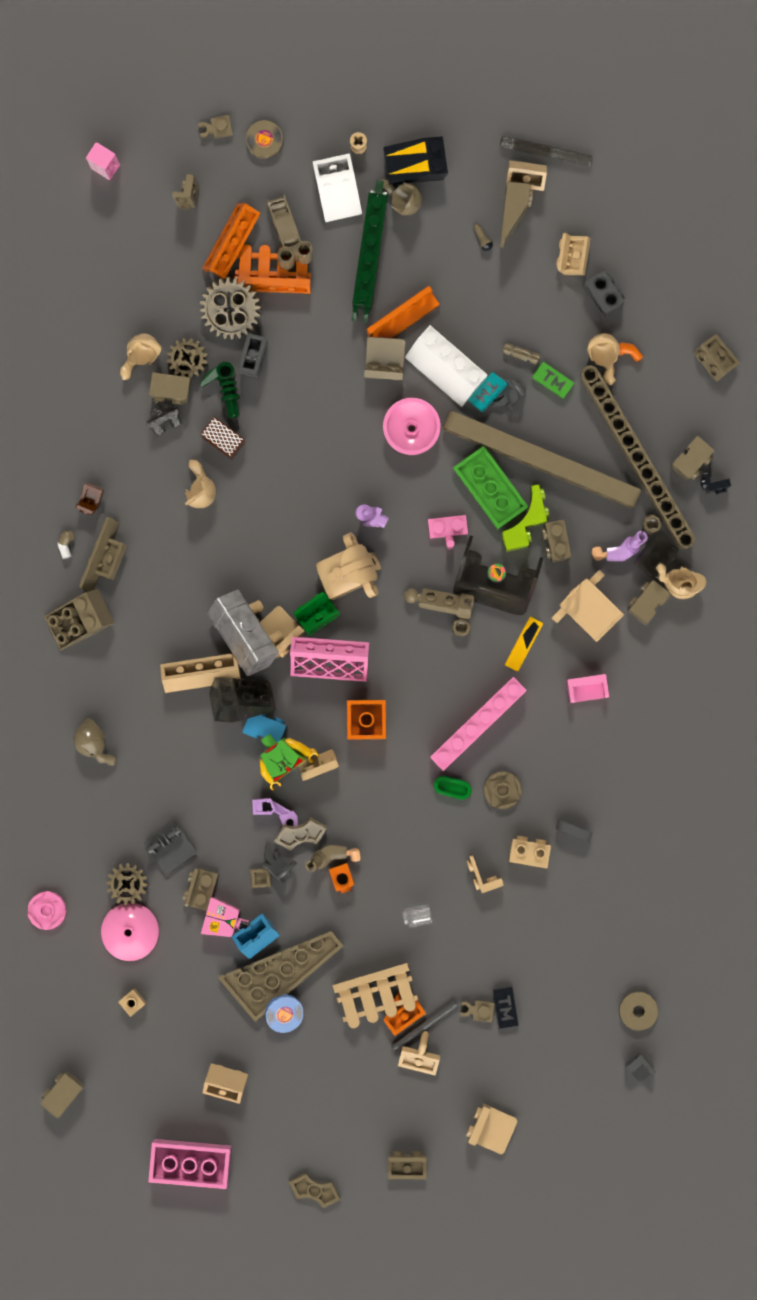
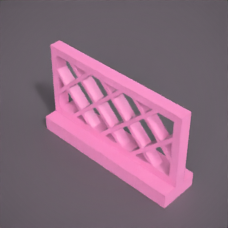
(329, 651)

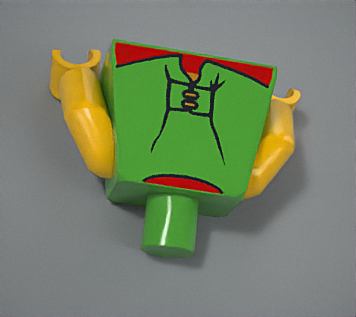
(282, 758)

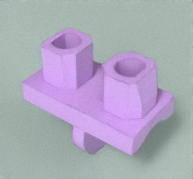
(371, 516)

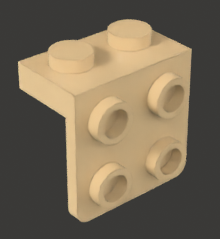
(280, 621)
(491, 1129)

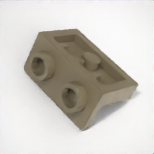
(190, 193)
(716, 357)
(200, 889)

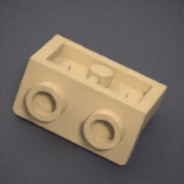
(324, 763)

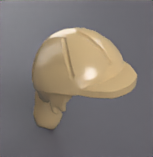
(140, 351)
(604, 351)
(202, 490)
(681, 582)

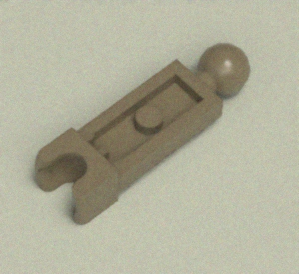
(442, 601)

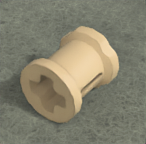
(358, 137)

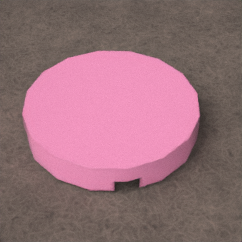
(47, 910)

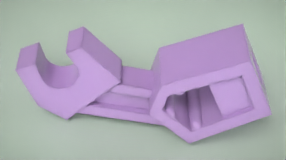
(283, 813)

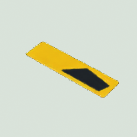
(523, 644)

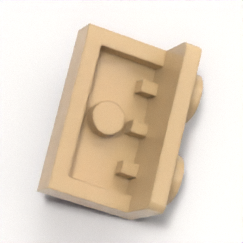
(573, 254)

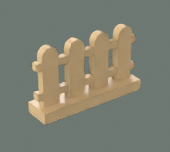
(383, 987)

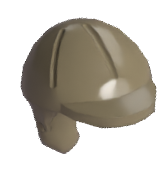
(405, 198)
(90, 742)

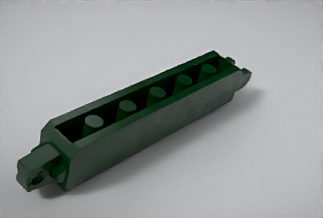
(370, 251)

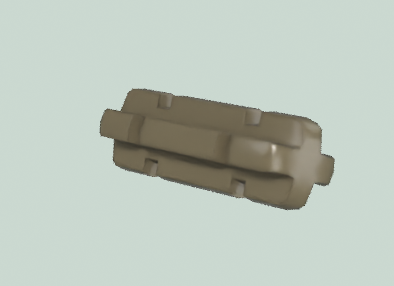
(521, 353)

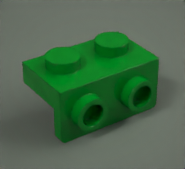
(316, 613)

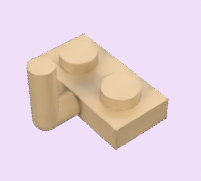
(419, 1059)

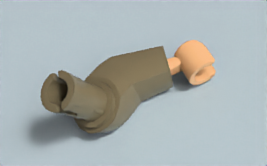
(331, 852)

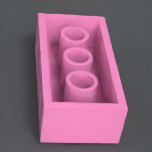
(190, 1163)

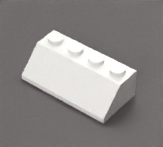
(445, 366)

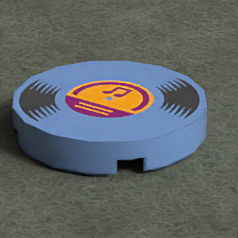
(284, 1013)

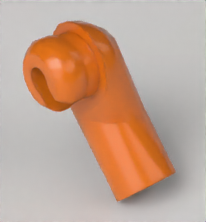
(631, 349)

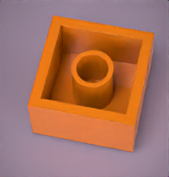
(366, 719)

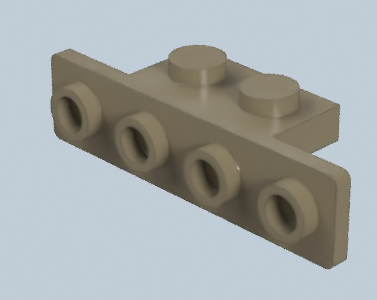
(105, 556)

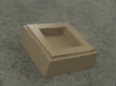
(260, 878)

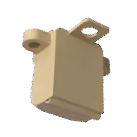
(349, 570)
(590, 608)

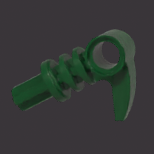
(228, 390)

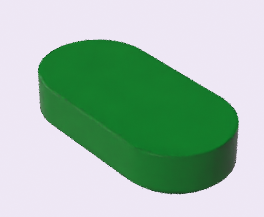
(452, 787)

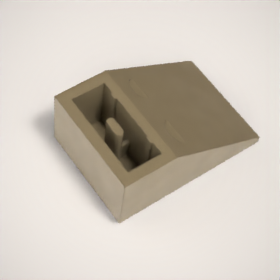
(79, 619)

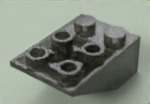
(240, 699)

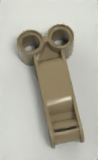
(288, 234)

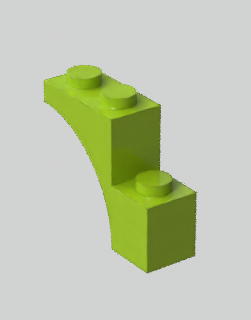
(518, 537)

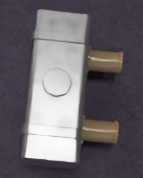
(244, 632)

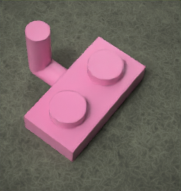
(447, 528)

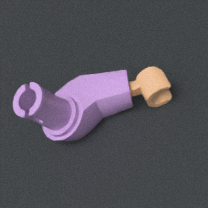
(628, 548)

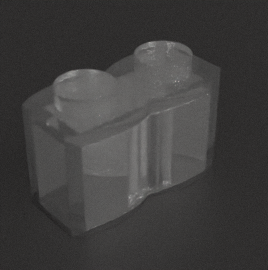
(417, 916)

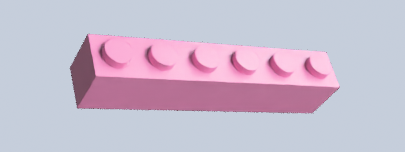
(478, 723)

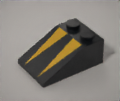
(416, 161)

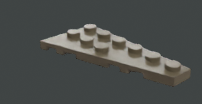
(278, 973)

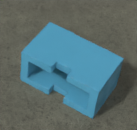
(263, 726)
(255, 936)

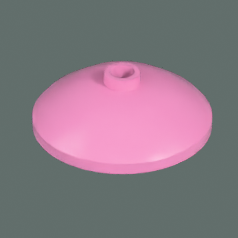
(411, 413)
(143, 927)

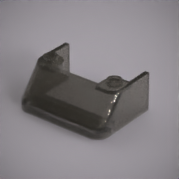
(509, 595)

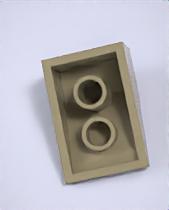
(517, 199)

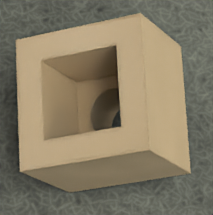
(138, 999)

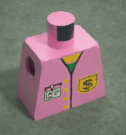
(222, 919)

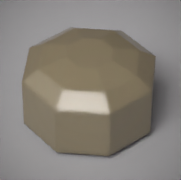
(651, 524)
(461, 627)

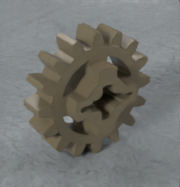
(181, 362)
(121, 877)

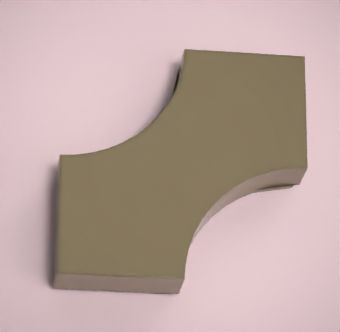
(309, 831)
(306, 1187)

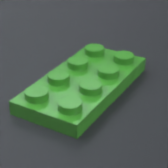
(490, 487)

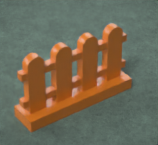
(271, 281)

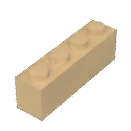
(198, 672)

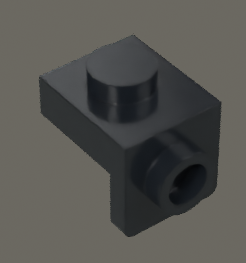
(718, 487)

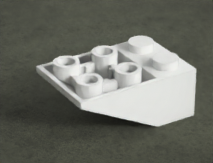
(337, 187)

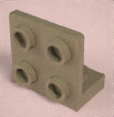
(384, 358)

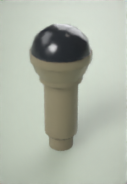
(485, 243)

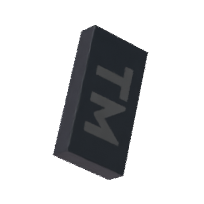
(505, 1007)

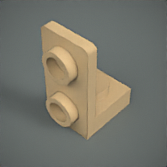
(491, 882)

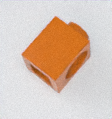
(335, 871)

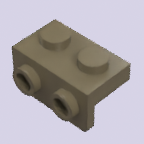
(407, 1165)

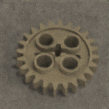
(213, 308)

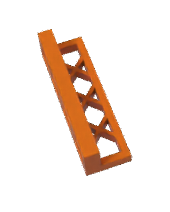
(231, 240)
(405, 315)

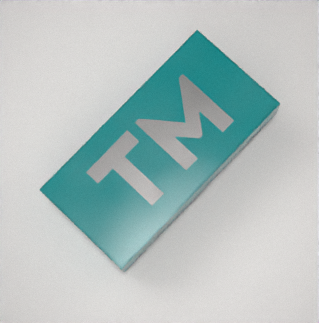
(487, 392)

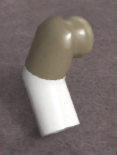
(63, 542)

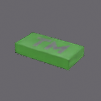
(553, 380)

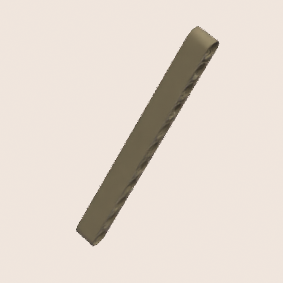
(541, 459)
(637, 467)

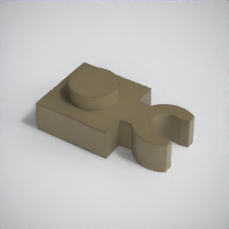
(219, 127)
(481, 1010)

